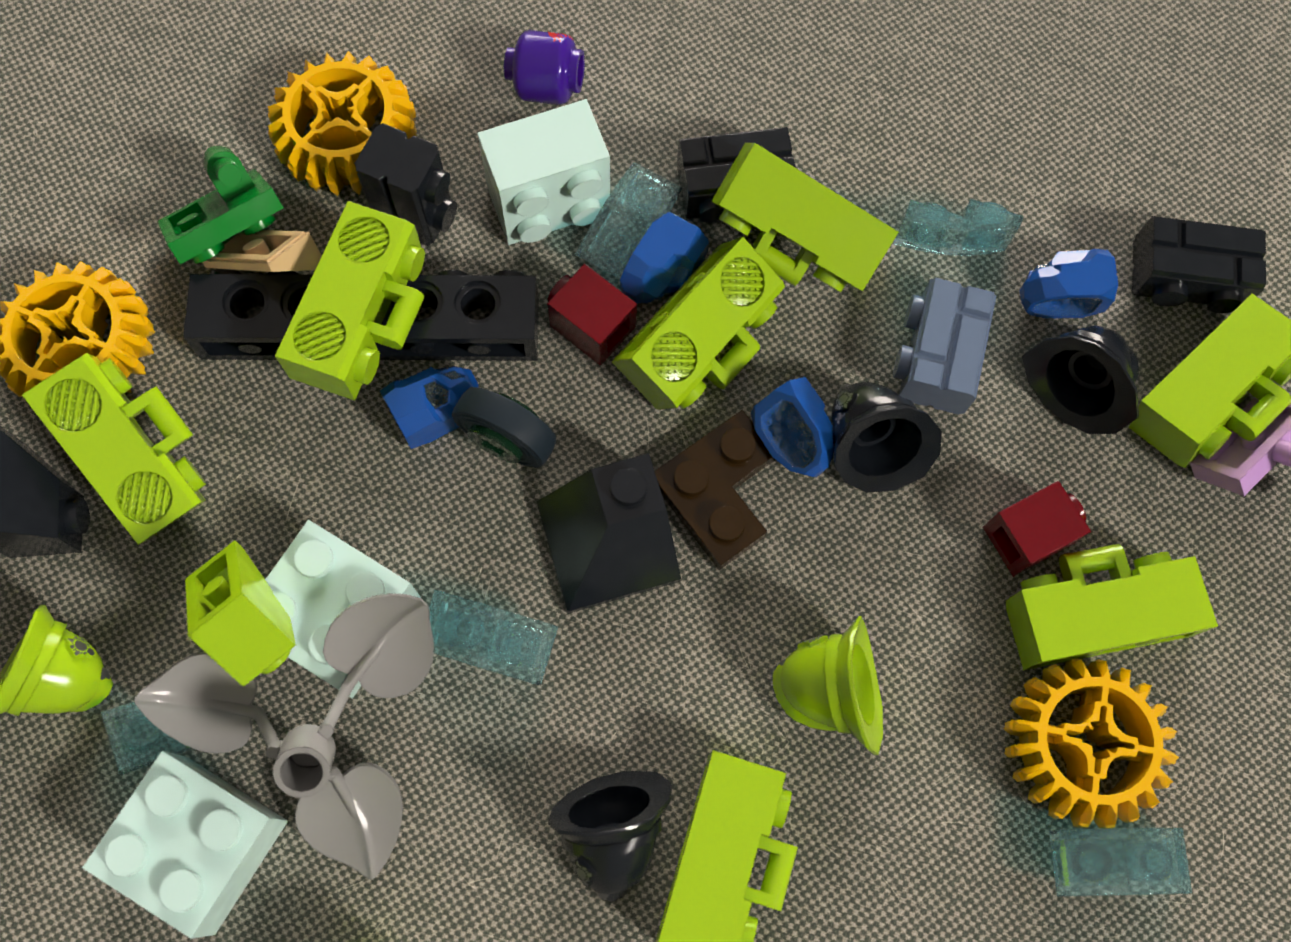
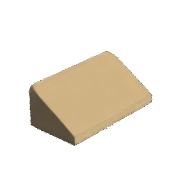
(268, 252)

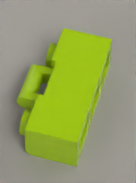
(784, 201)
(347, 299)
(687, 333)
(1203, 393)
(97, 428)
(1133, 610)
(726, 828)

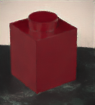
(591, 313)
(1037, 527)

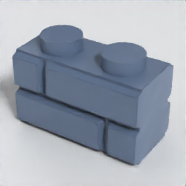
(945, 345)

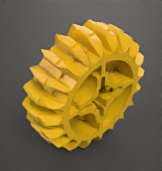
(345, 102)
(70, 307)
(1099, 698)

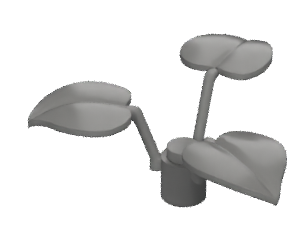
(348, 816)

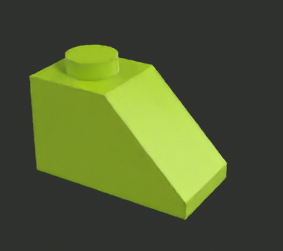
(237, 616)

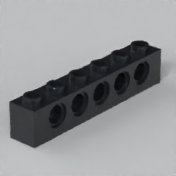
(510, 333)

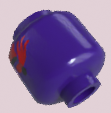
(545, 67)

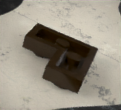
(702, 487)

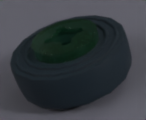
(504, 427)

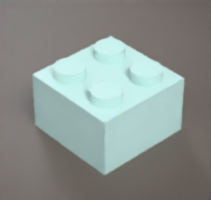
(546, 171)
(319, 581)
(185, 845)

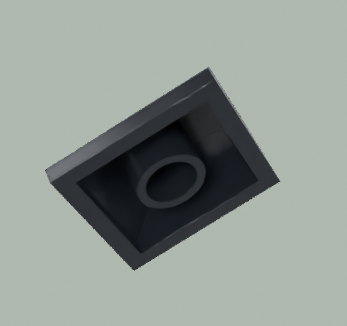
(37, 505)
(609, 534)

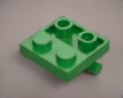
(238, 204)

